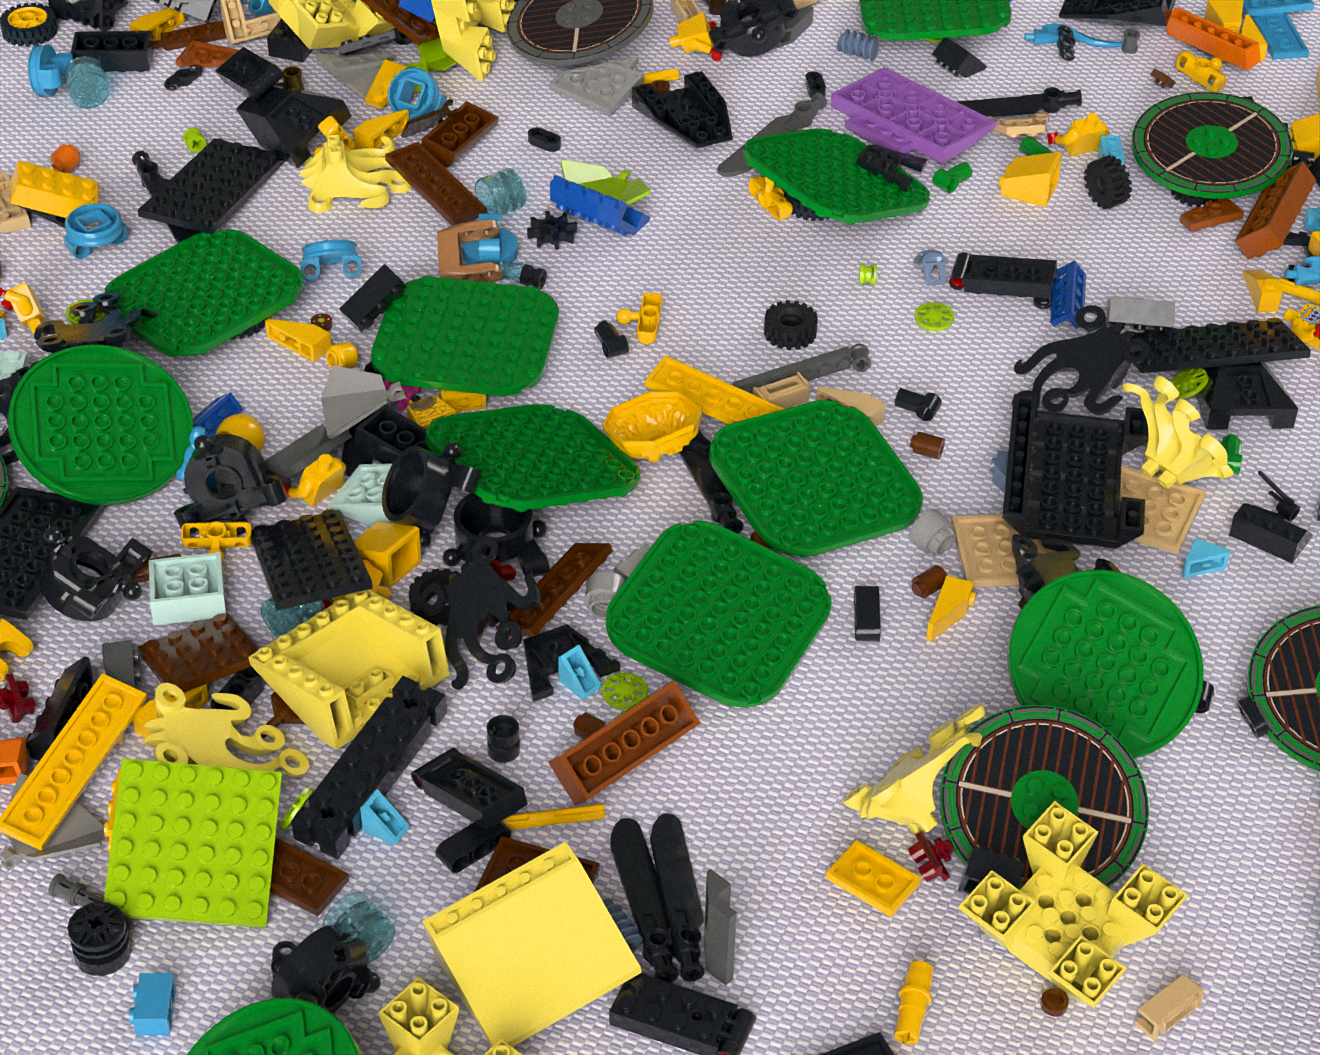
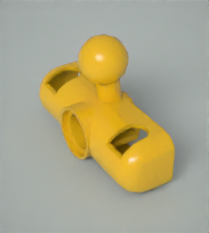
(1202, 70)
(332, 127)
(770, 197)
(647, 317)
(216, 536)

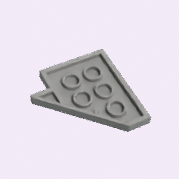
(600, 85)

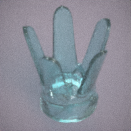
(508, 272)

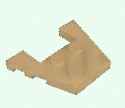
(1029, 126)

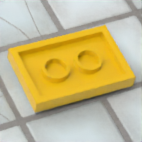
(873, 878)

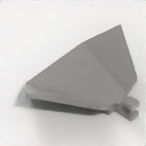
(355, 70)
(353, 396)
(76, 833)

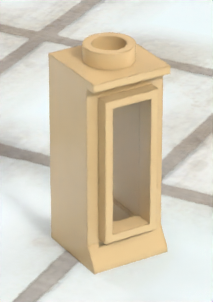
(680, 6)
(785, 392)
(1169, 1007)

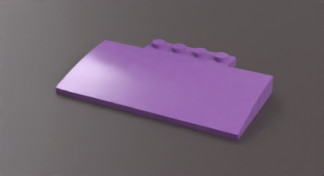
(909, 116)

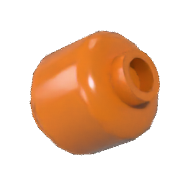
(65, 158)

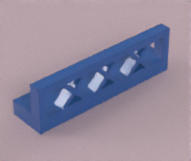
(1073, 292)
(216, 412)

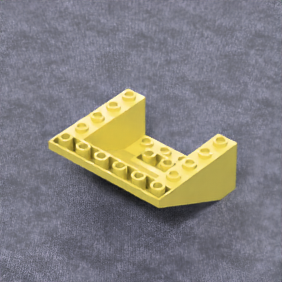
(348, 658)
(531, 947)

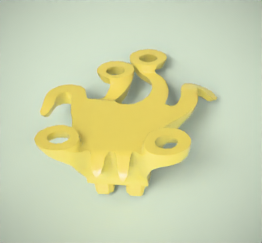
(345, 173)
(1171, 445)
(201, 734)
(907, 789)

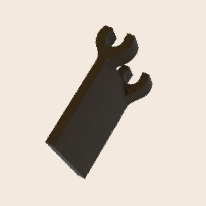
(428, 120)

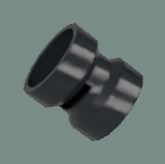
(533, 276)

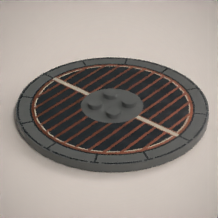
(575, 29)

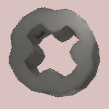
(1130, 41)
(860, 357)

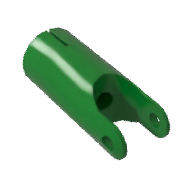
(1032, 147)

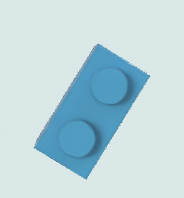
(153, 1004)

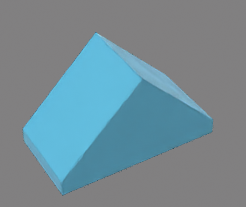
(1205, 558)
(577, 673)
(382, 819)

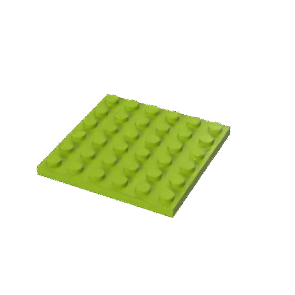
(193, 843)

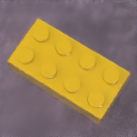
(50, 189)

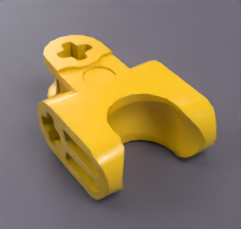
(13, 641)

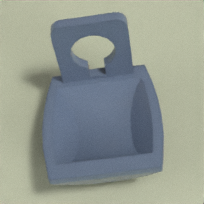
(929, 259)

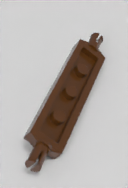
(182, 37)

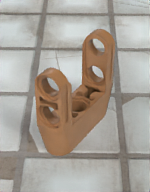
(450, 251)

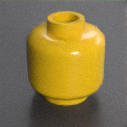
(343, 355)

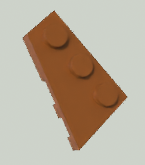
(204, 55)
(1211, 214)

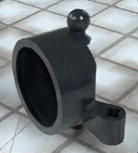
(756, 35)
(246, 464)
(421, 485)
(476, 518)
(83, 595)
(326, 970)

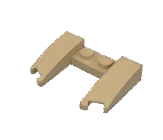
(239, 29)
(11, 216)

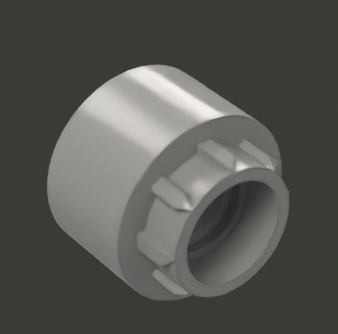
(933, 533)
(600, 591)

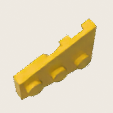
(378, 92)

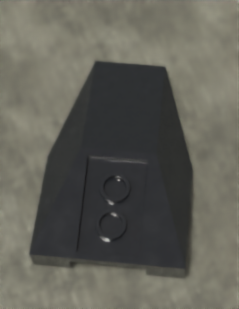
(1119, 11)
(691, 113)
(289, 118)
(1245, 391)

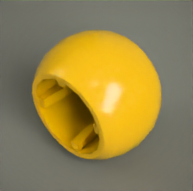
(245, 427)

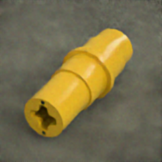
(913, 1004)

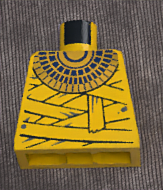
(427, 409)

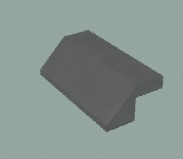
(304, 451)
(719, 928)

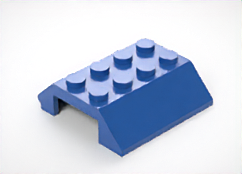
(595, 208)

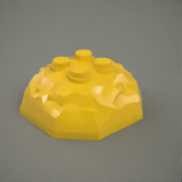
(653, 424)

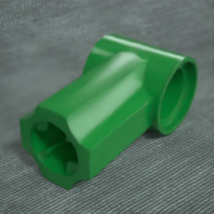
(950, 179)
(1233, 448)

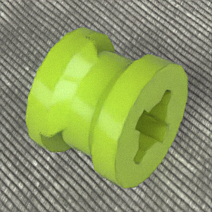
(195, 135)
(865, 274)

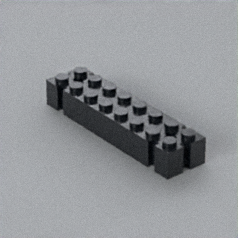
(369, 763)

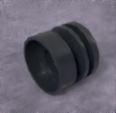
(99, 938)

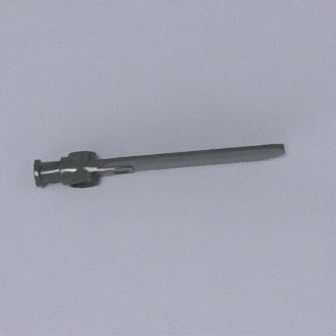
(800, 117)

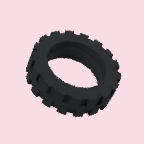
(419, 585)

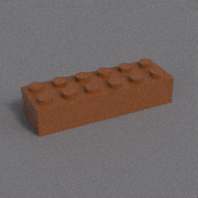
(1275, 212)
(624, 743)

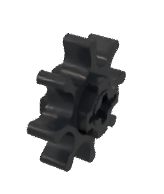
(552, 230)

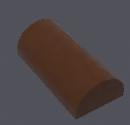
(459, 133)

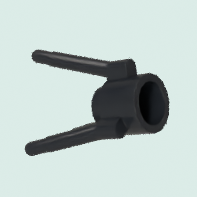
(1286, 507)

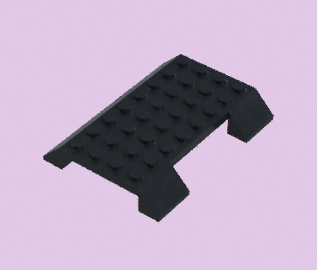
(1068, 476)

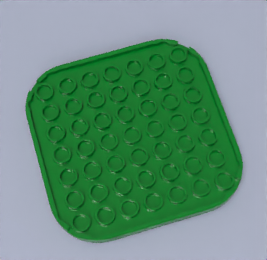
(933, 18)
(823, 175)
(206, 291)
(466, 336)
(535, 456)
(815, 478)
(718, 613)

